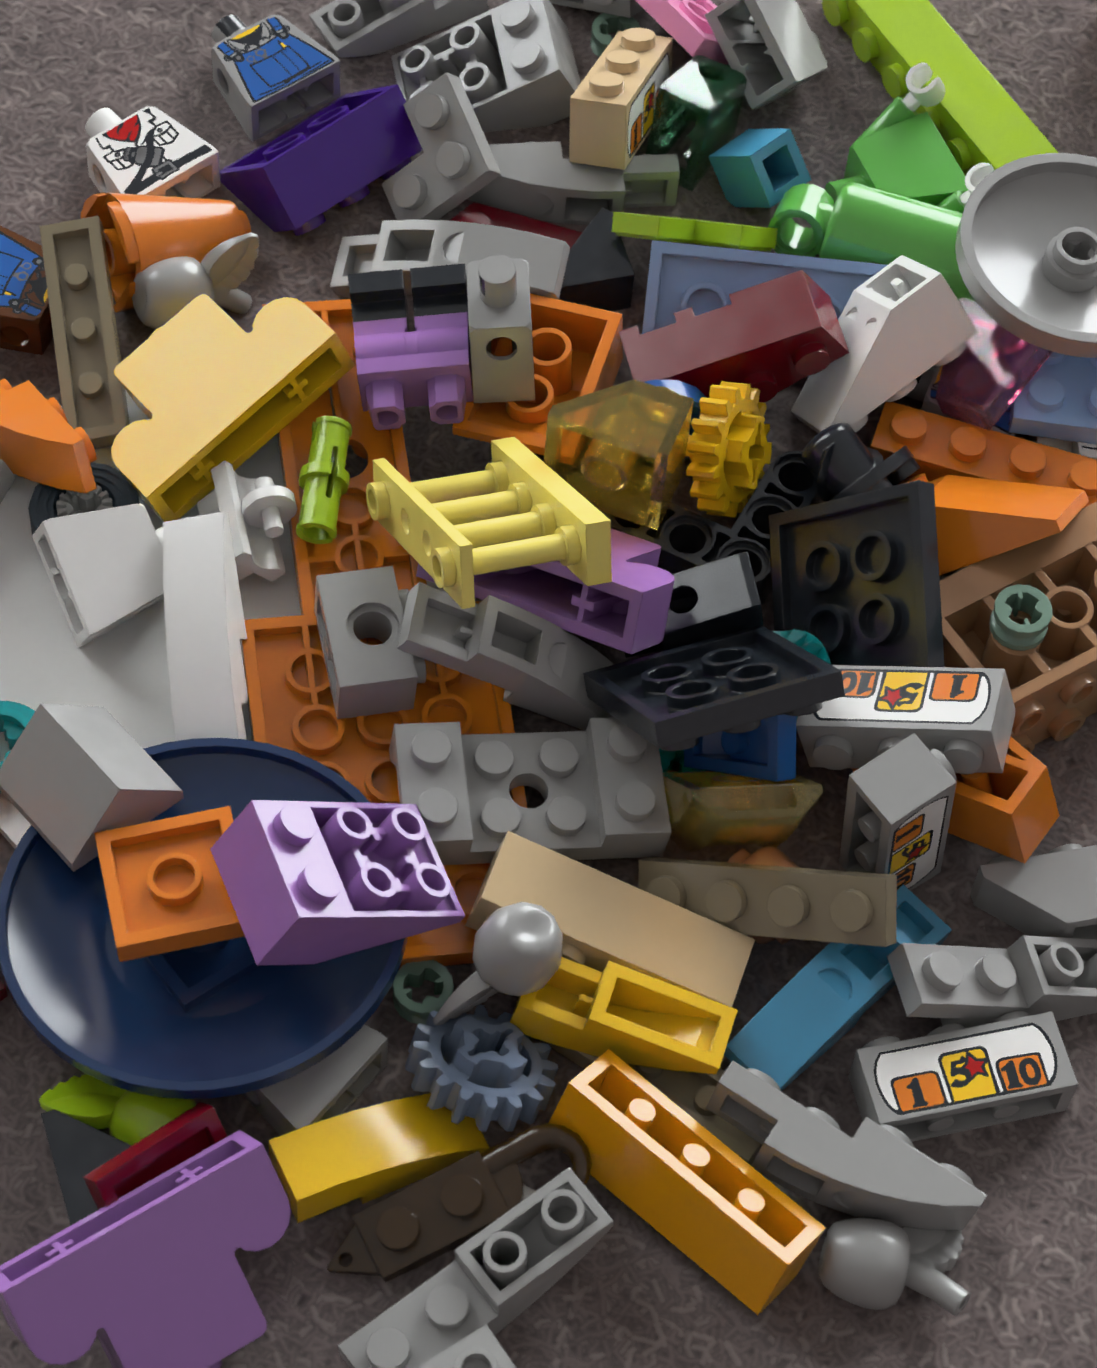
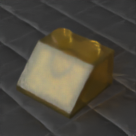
(622, 448)

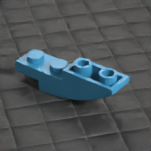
(828, 998)

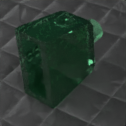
(703, 94)

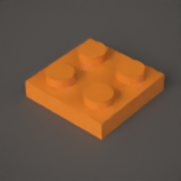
(166, 884)

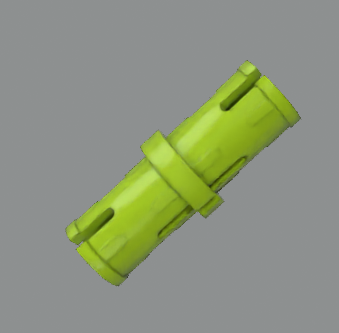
(324, 480)

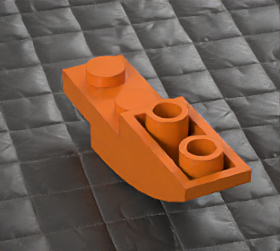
(41, 442)

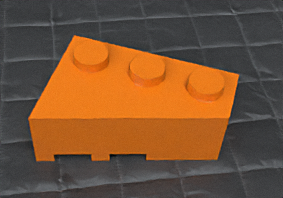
(1005, 809)

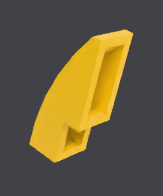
(630, 1015)
(369, 1153)

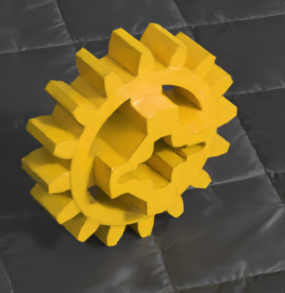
(728, 448)

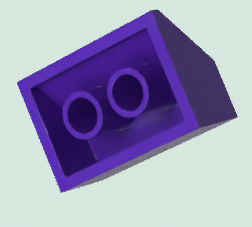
(325, 160)

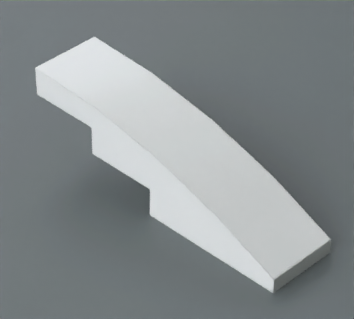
(204, 628)

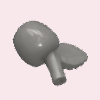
(174, 282)
(513, 955)
(875, 1259)

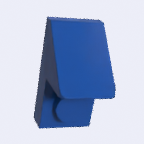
(760, 753)

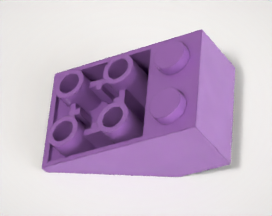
(332, 878)

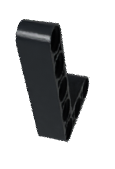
(784, 487)

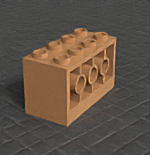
(1058, 678)

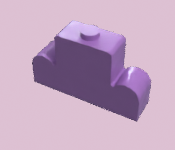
(619, 614)
(155, 1267)

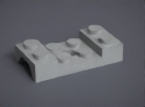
(596, 784)

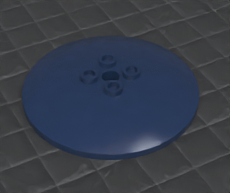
(193, 1016)

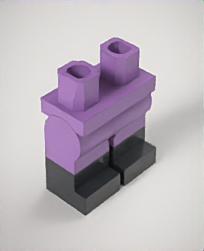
(414, 366)

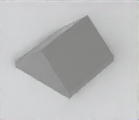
(80, 777)

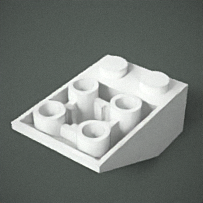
(894, 333)

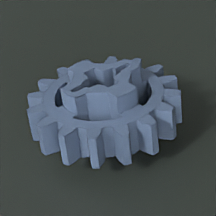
(481, 1069)

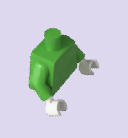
(907, 153)

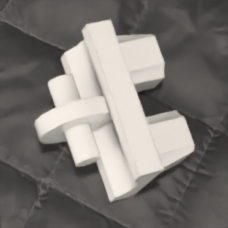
(255, 518)

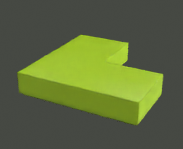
(694, 231)

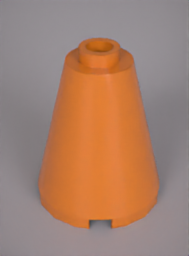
(156, 228)

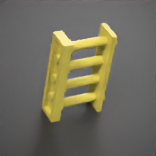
(492, 521)

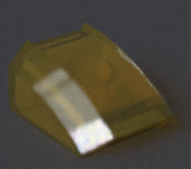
(735, 809)

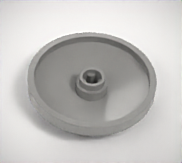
(1033, 250)

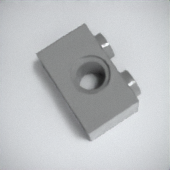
(361, 675)

